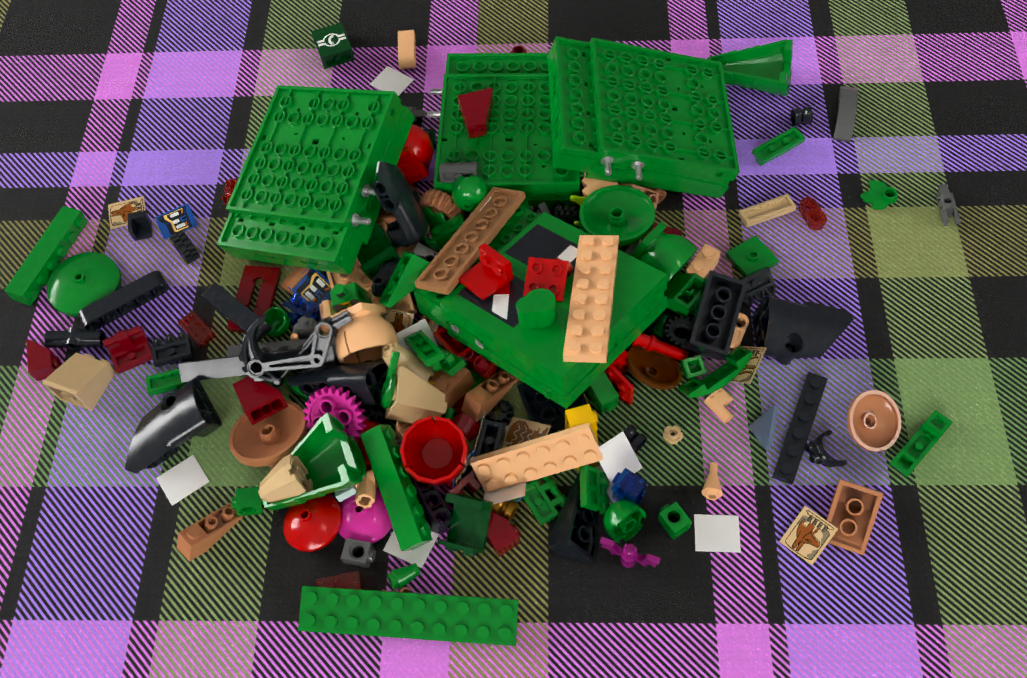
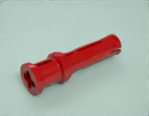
(650, 343)

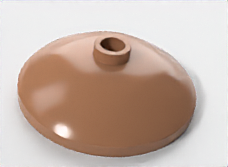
(881, 418)

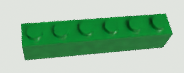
(46, 255)
(396, 488)

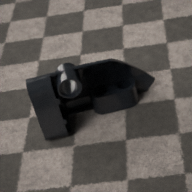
(399, 198)
(796, 329)
(362, 378)
(171, 424)

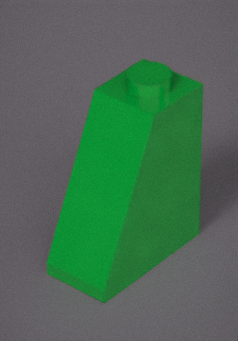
(603, 394)

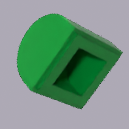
(693, 367)

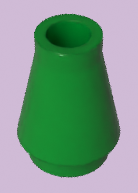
(402, 576)

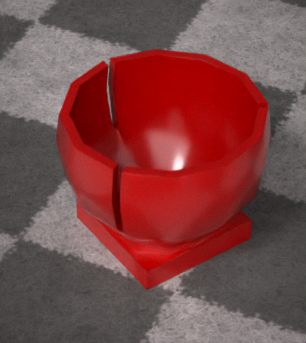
(416, 155)
(434, 450)

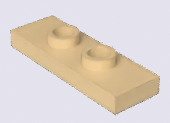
(767, 210)

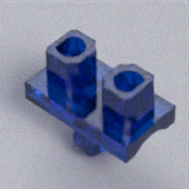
(294, 304)

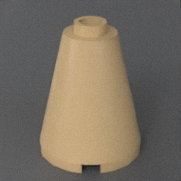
(408, 360)

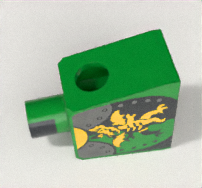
(348, 295)

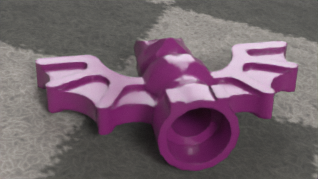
(629, 554)

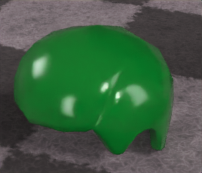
(278, 321)

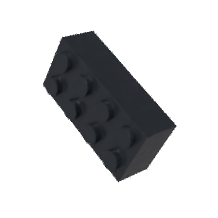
(715, 315)

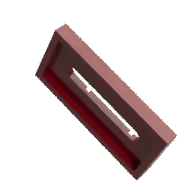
(267, 291)

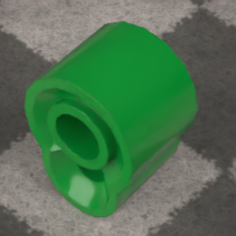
(537, 309)

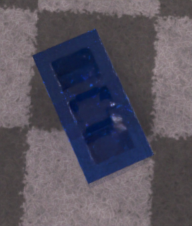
(628, 486)

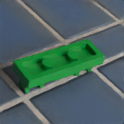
(778, 146)
(425, 349)
(451, 363)

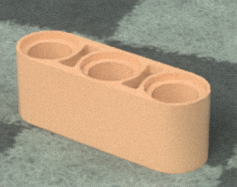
(406, 49)

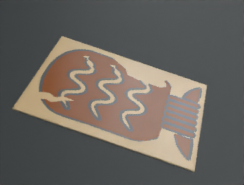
(524, 430)

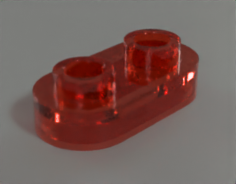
(813, 215)

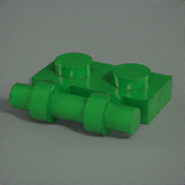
(593, 489)
(538, 501)

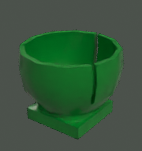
(665, 251)

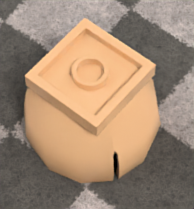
(364, 334)

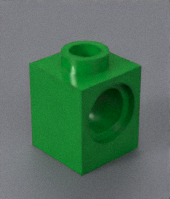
(247, 501)
(677, 528)

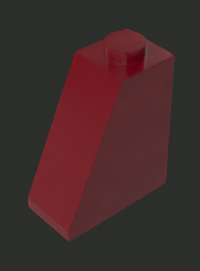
(476, 111)
(258, 399)

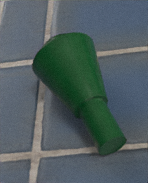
(659, 328)

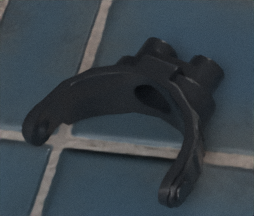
(819, 454)

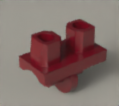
(480, 364)
(469, 480)

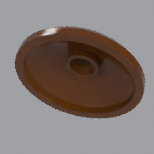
(654, 368)

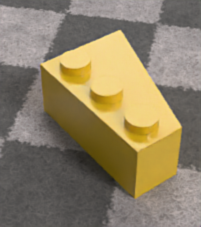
(580, 416)

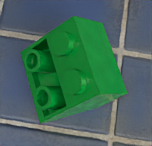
(683, 293)

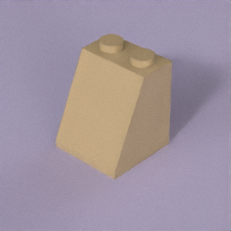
(80, 380)
(414, 398)

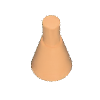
(712, 487)

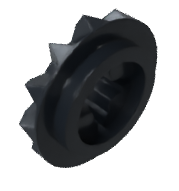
(504, 417)

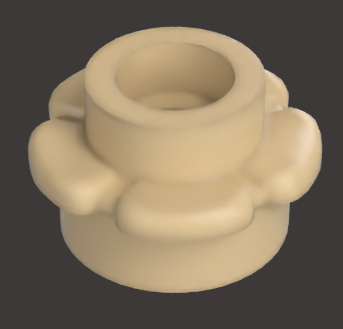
(672, 439)

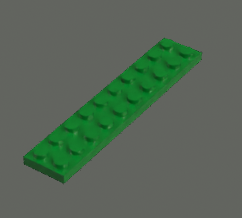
(409, 615)

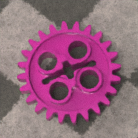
(341, 404)

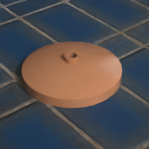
(268, 439)

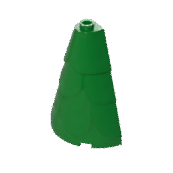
(759, 67)
(331, 461)

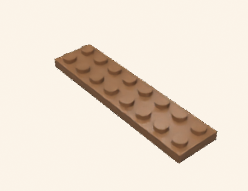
(463, 247)

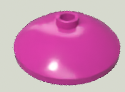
(367, 525)

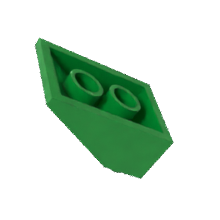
(403, 278)

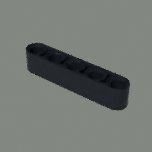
(123, 301)
(234, 310)
(432, 512)

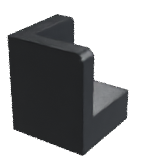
(139, 225)

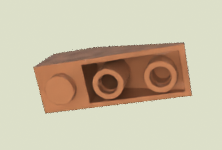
(487, 394)
(206, 532)

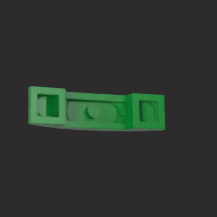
(720, 377)
(921, 443)

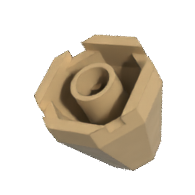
(285, 480)

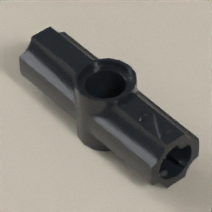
(74, 338)

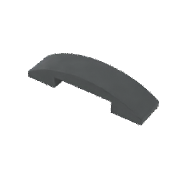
(846, 113)

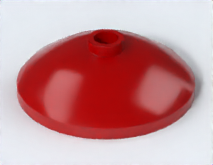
(317, 528)

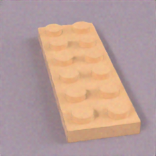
(537, 458)

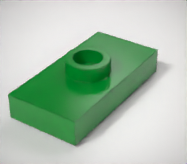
(164, 382)

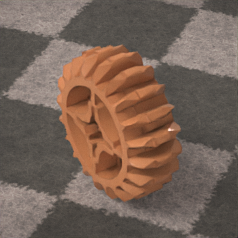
(440, 202)

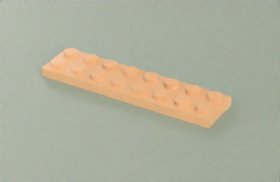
(591, 299)

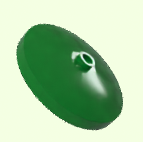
(619, 212)
(82, 282)

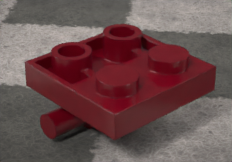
(129, 348)

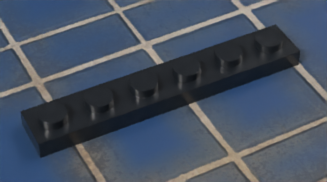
(799, 428)

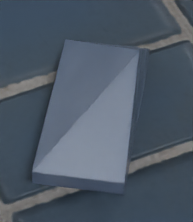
(764, 427)

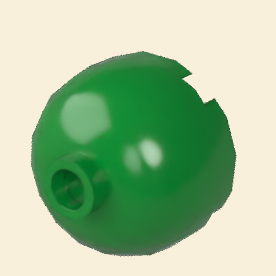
(468, 192)
(623, 520)

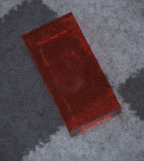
(196, 329)
(346, 580)

